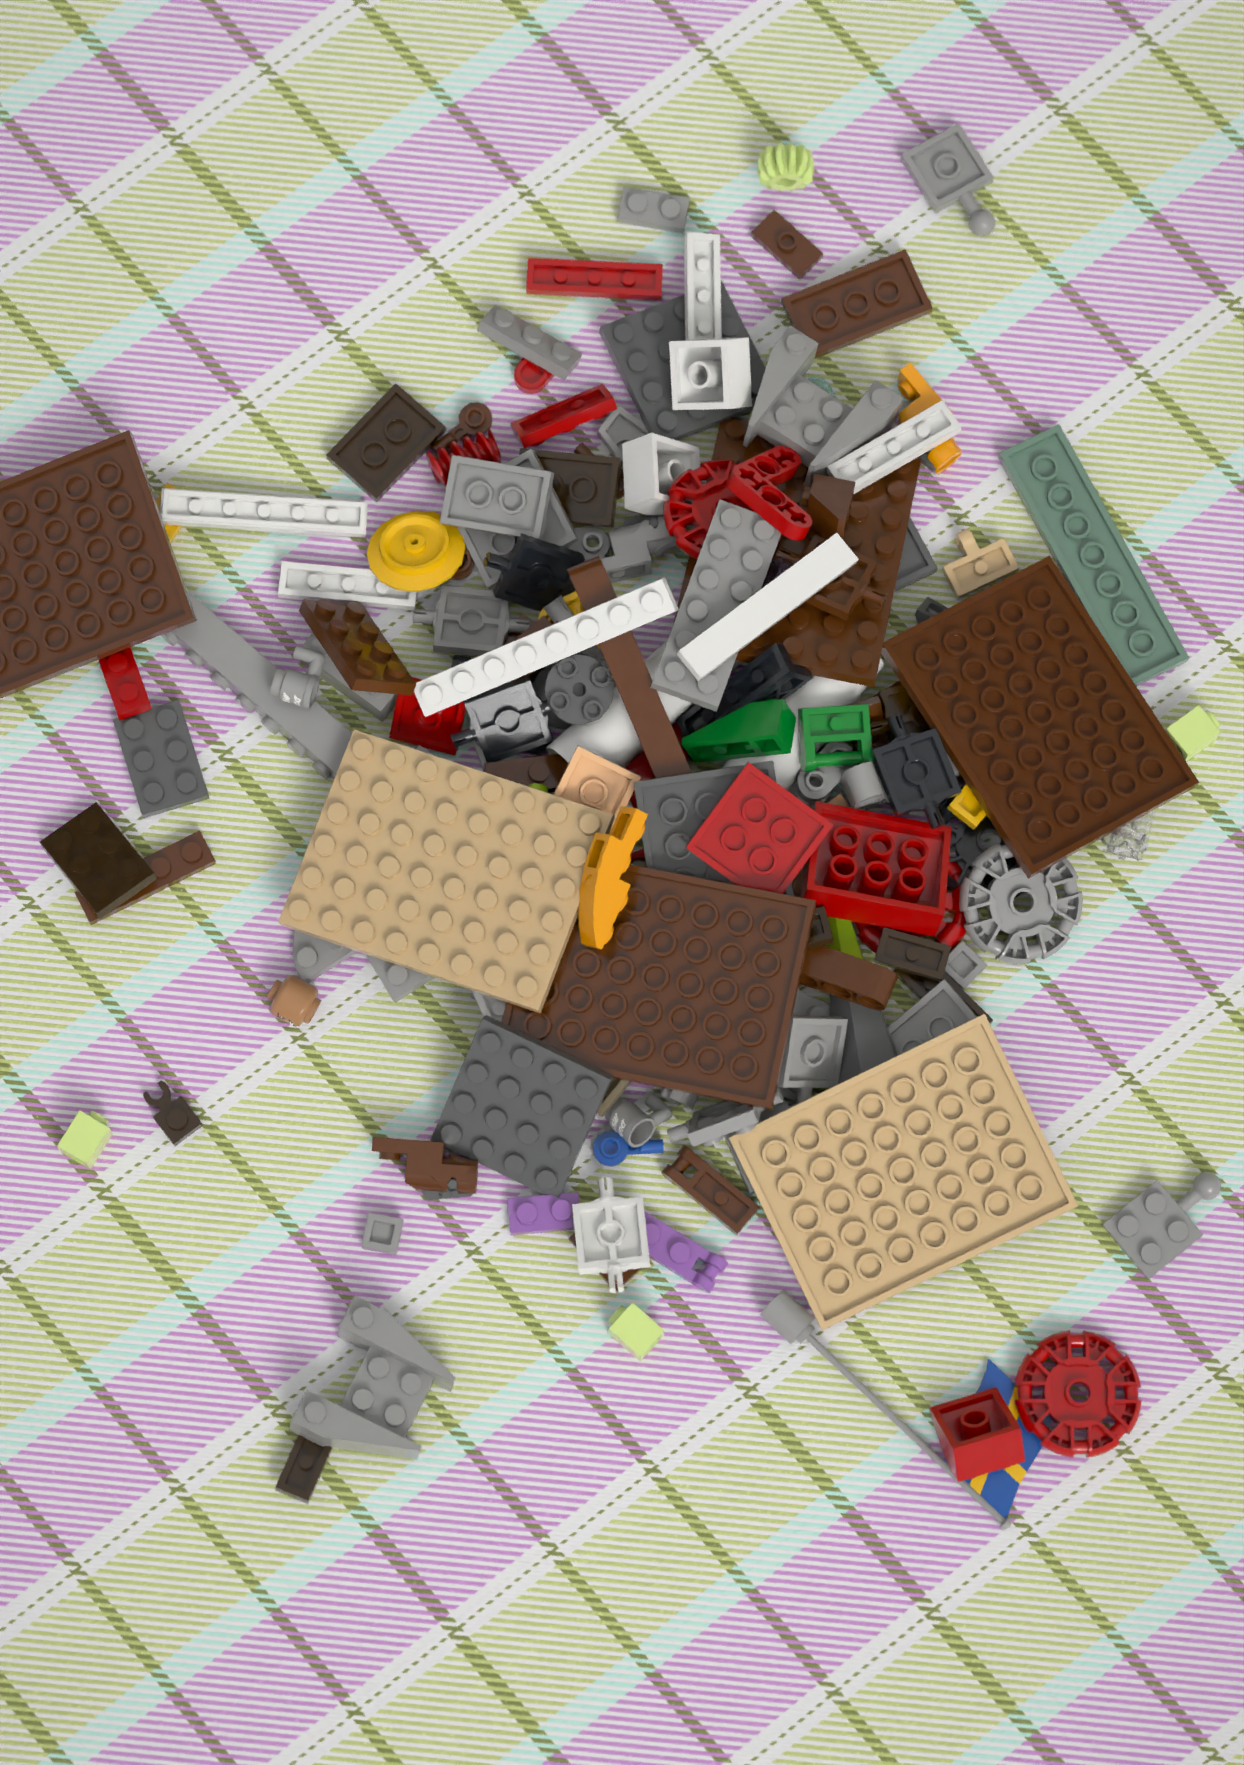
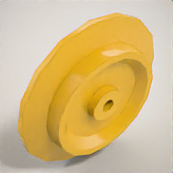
(415, 551)

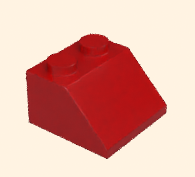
(978, 1434)

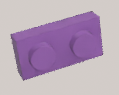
(541, 1213)

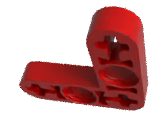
(757, 488)

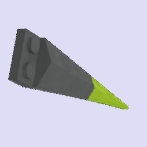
(867, 1033)

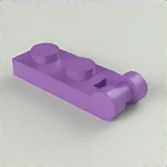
(681, 1254)

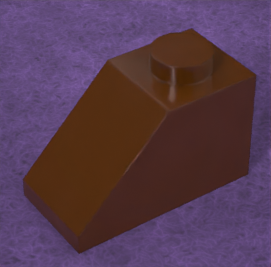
(829, 504)

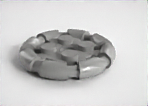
(1005, 917)

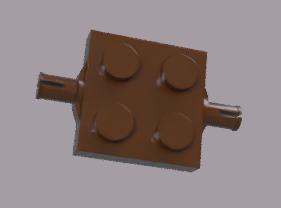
(847, 589)

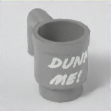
(297, 686)
(633, 1123)

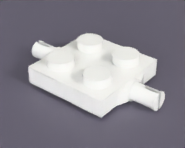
(611, 1235)

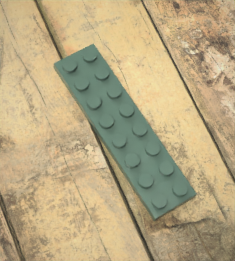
(1092, 554)

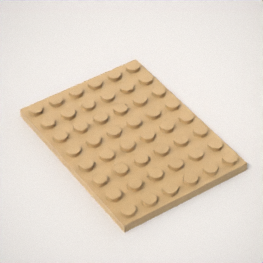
(445, 870)
(903, 1172)

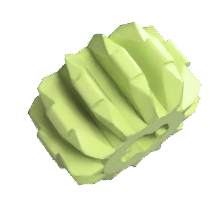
(785, 167)

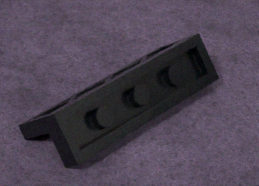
(759, 680)

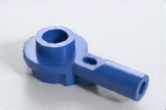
(612, 1149)

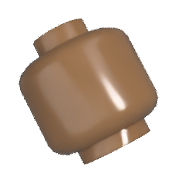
(294, 1000)

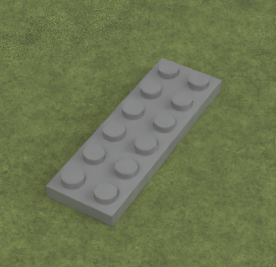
(725, 575)

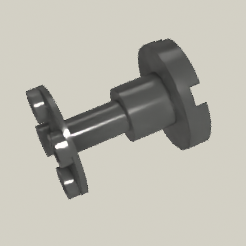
(575, 690)

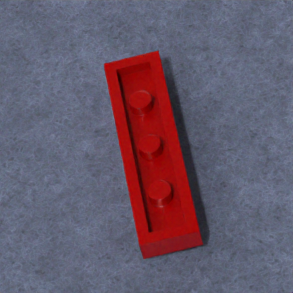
(594, 279)

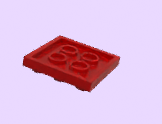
(759, 833)

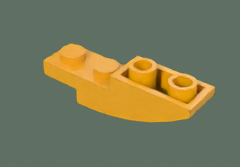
(601, 890)

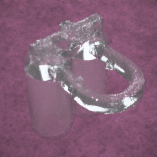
(1131, 839)

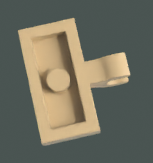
(978, 566)

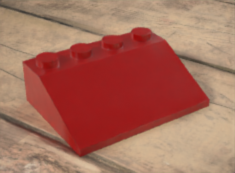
(879, 870)

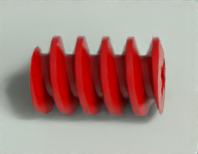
(482, 449)

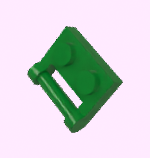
(834, 725)

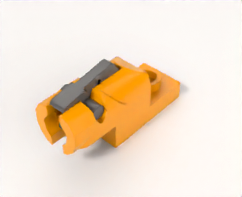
(915, 388)

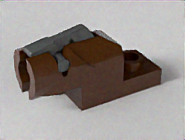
(429, 1169)

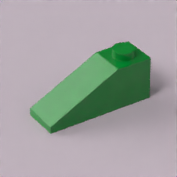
(751, 731)

